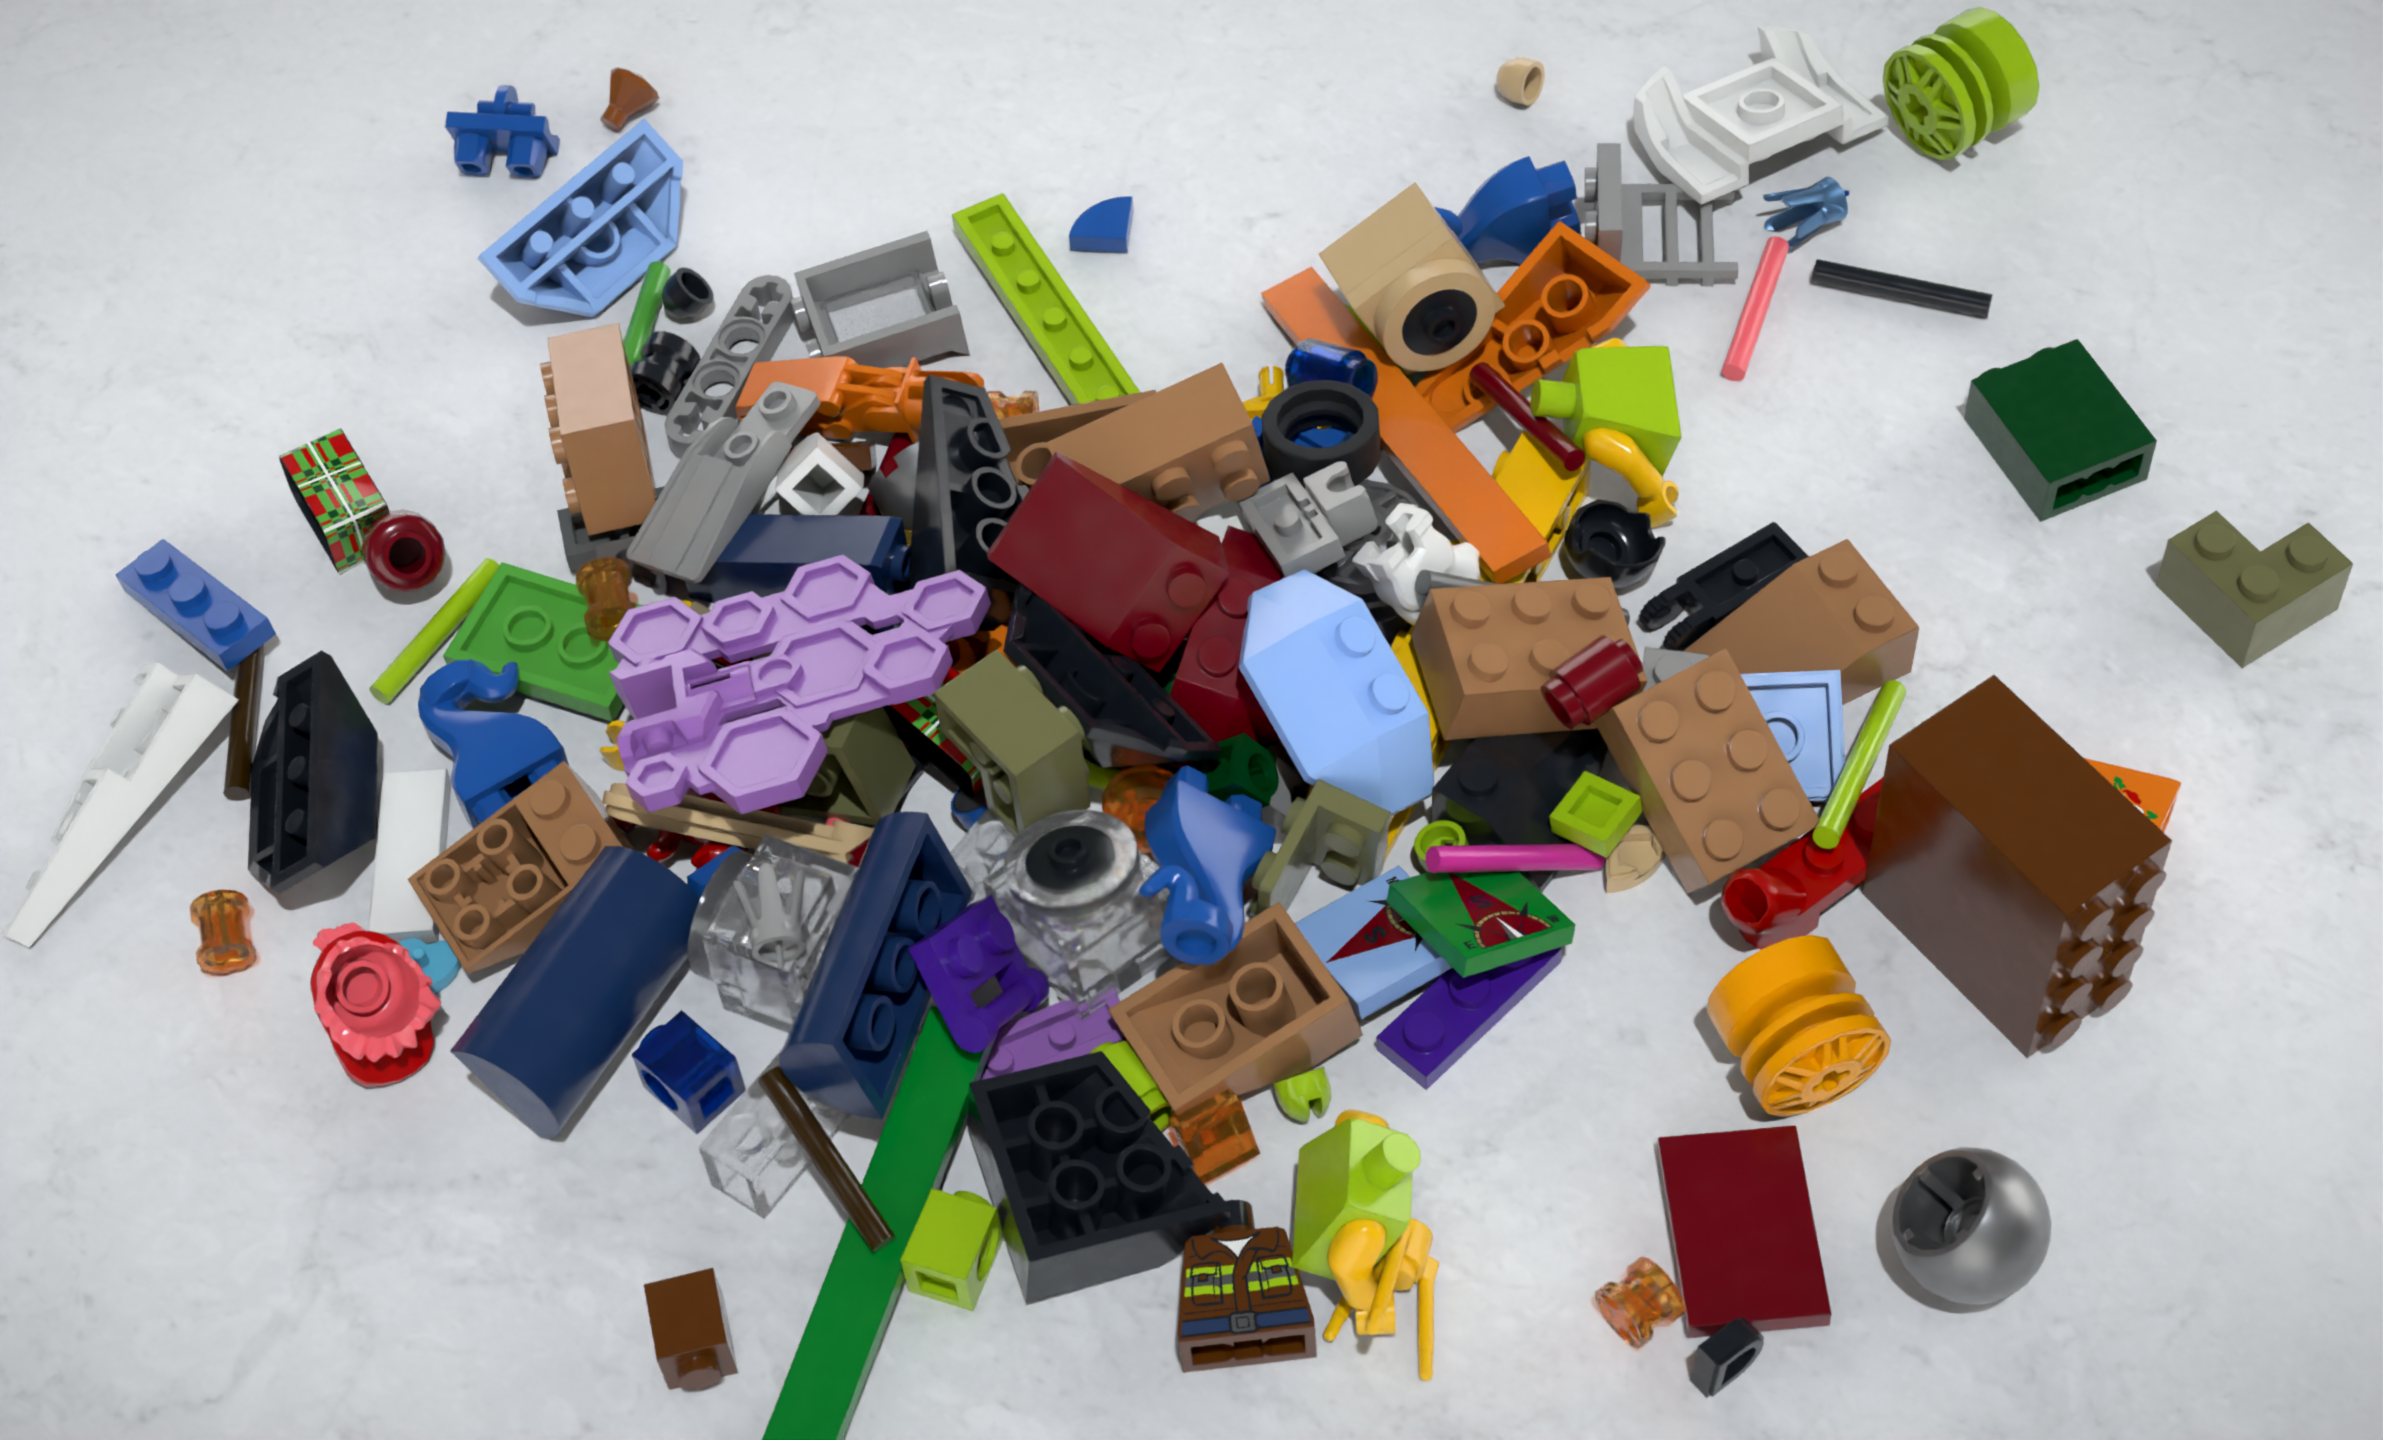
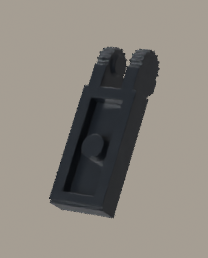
(1721, 585)

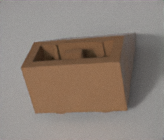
(516, 868)

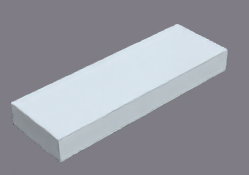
(408, 838)

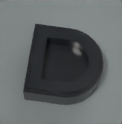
(1725, 1356)

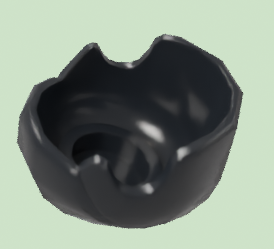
(1612, 543)

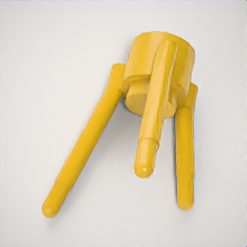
(1397, 1270)

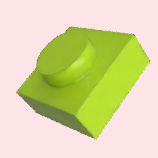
(1596, 814)

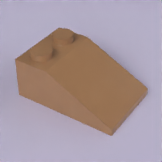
(1820, 618)
(1241, 1020)

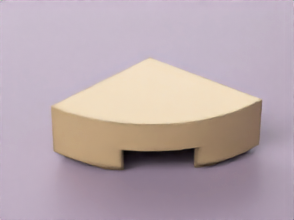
(1633, 859)

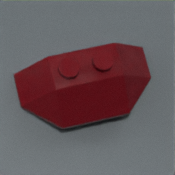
(1209, 676)

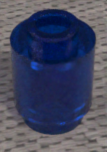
(1327, 361)

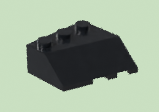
(1083, 1176)

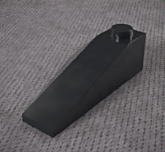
(1512, 784)

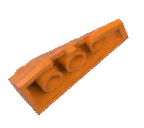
(1554, 305)

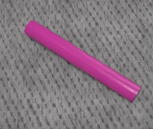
(1511, 858)

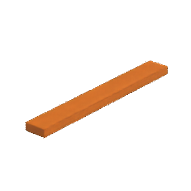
(1417, 436)

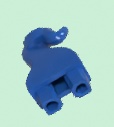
(1515, 211)
(491, 751)
(1204, 861)

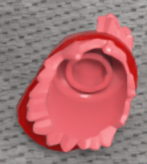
(373, 1004)

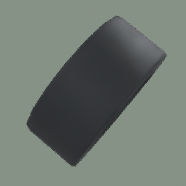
(1316, 406)

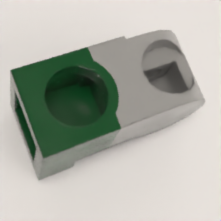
(1257, 773)

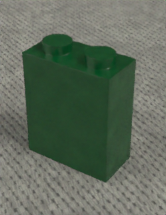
(2059, 429)

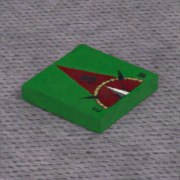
(1480, 917)

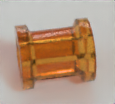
(606, 595)
(222, 932)

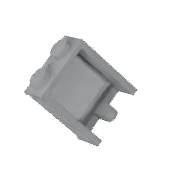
(880, 306)

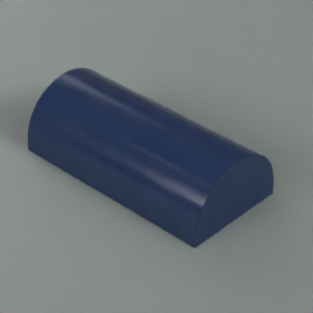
(866, 985)
(581, 988)

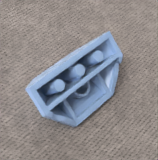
(595, 229)
(1336, 692)

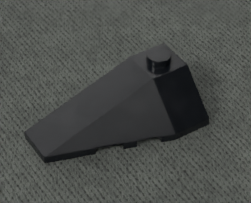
(963, 491)

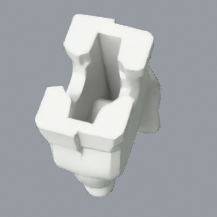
(1417, 549)

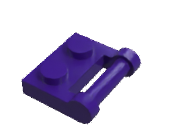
(963, 957)

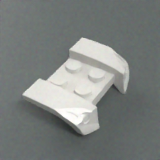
(1719, 129)

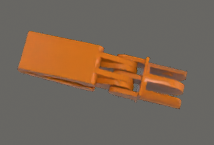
(851, 394)

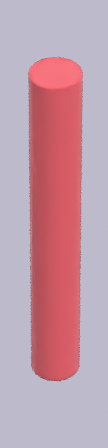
(1755, 309)

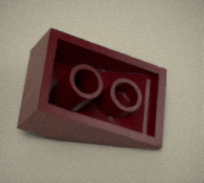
(1111, 560)

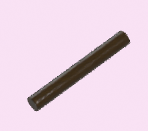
(243, 727)
(827, 1159)

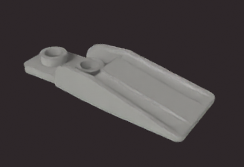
(720, 484)

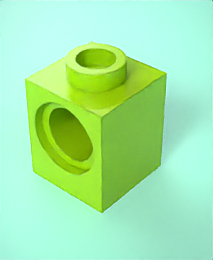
(952, 1248)

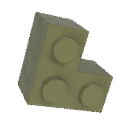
(2251, 596)
(1017, 740)

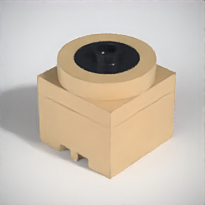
(1414, 283)

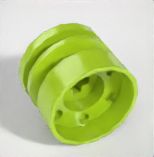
(1961, 83)

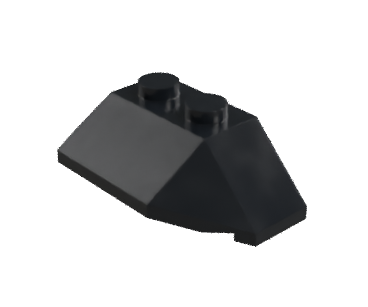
(1117, 702)
(311, 776)

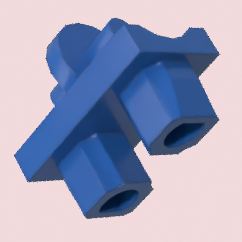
(501, 127)

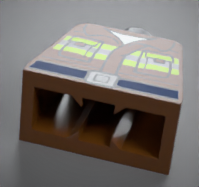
(1242, 1298)

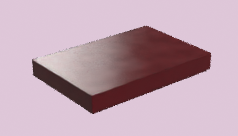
(1743, 1230)

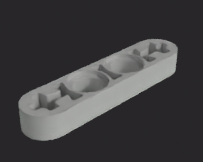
(723, 365)

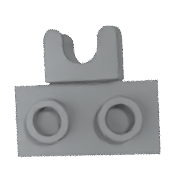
(1312, 523)

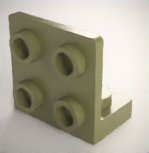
(1327, 829)

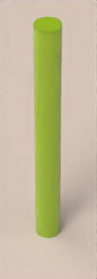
(1859, 765)

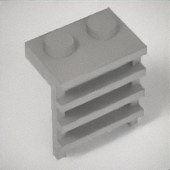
(1618, 227)

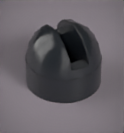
(686, 294)

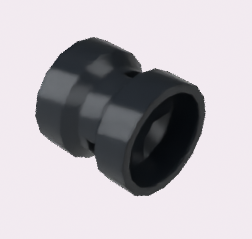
(663, 369)

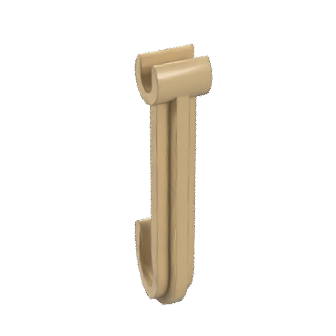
(724, 824)

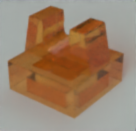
(1215, 1135)

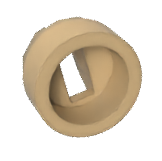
(1521, 80)

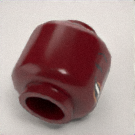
(403, 550)

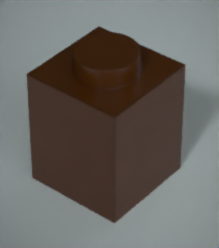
(690, 1330)

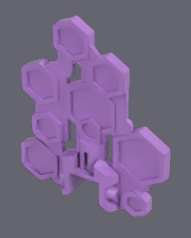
(707, 722)

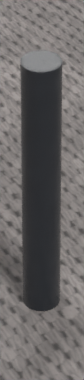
(1902, 288)

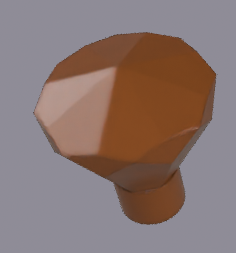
(628, 96)

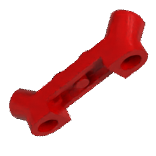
(1801, 881)

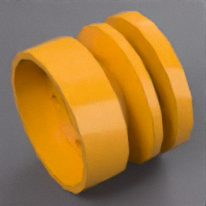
(1798, 1025)

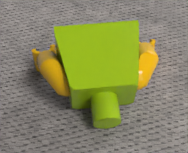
(1621, 414)
(1353, 1206)

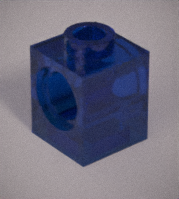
(688, 1071)

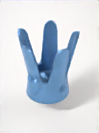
(1814, 205)

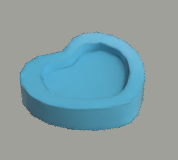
(435, 959)

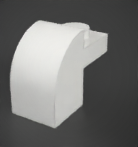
(811, 481)

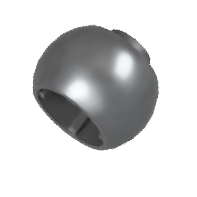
(1971, 1225)

